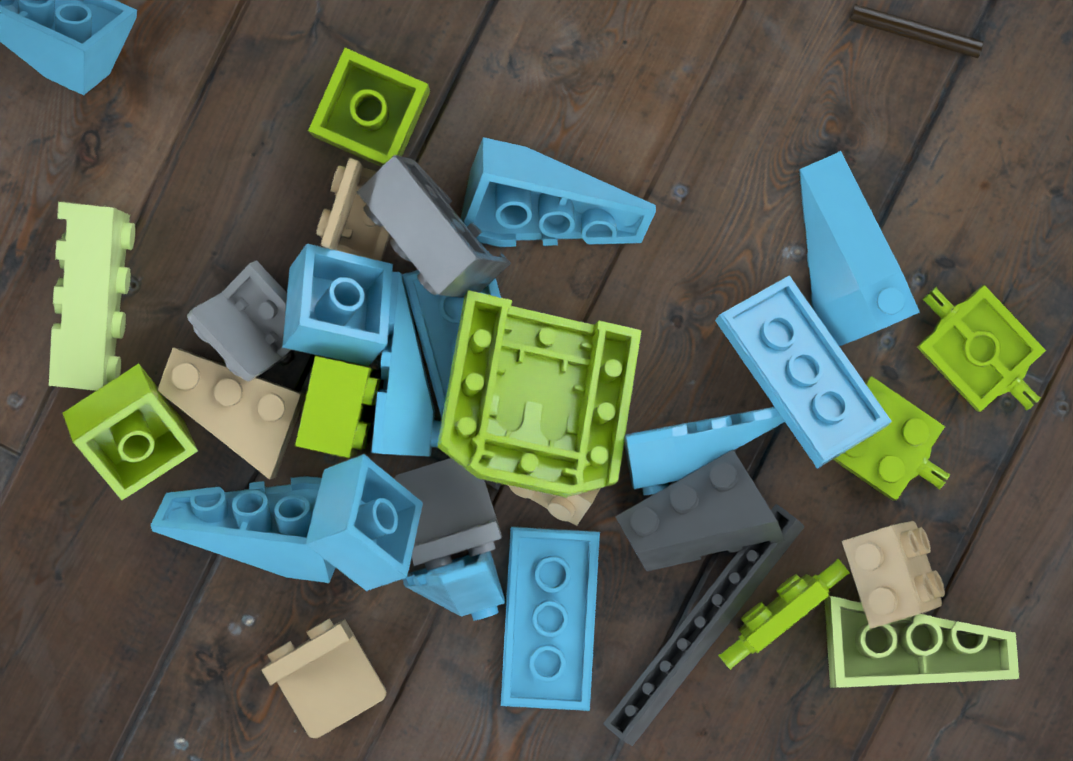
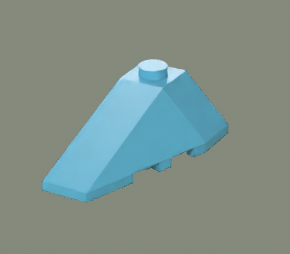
(67, 38)
(533, 197)
(850, 264)
(405, 404)
(680, 449)
(251, 525)
(462, 586)

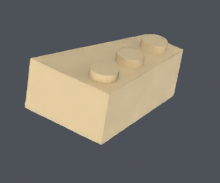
(247, 416)

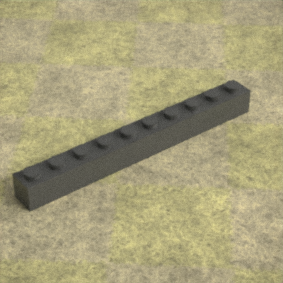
(699, 631)

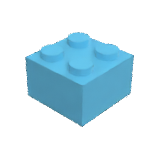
(337, 305)
(364, 523)

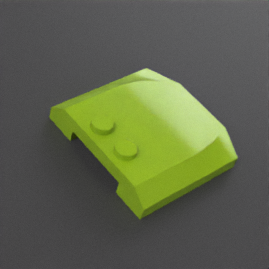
(538, 397)

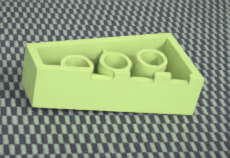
(90, 296)
(913, 649)

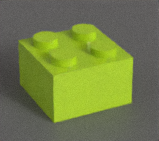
(369, 109)
(337, 407)
(129, 432)

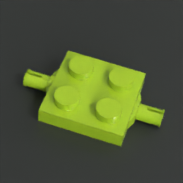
(981, 348)
(897, 451)
(768, 622)

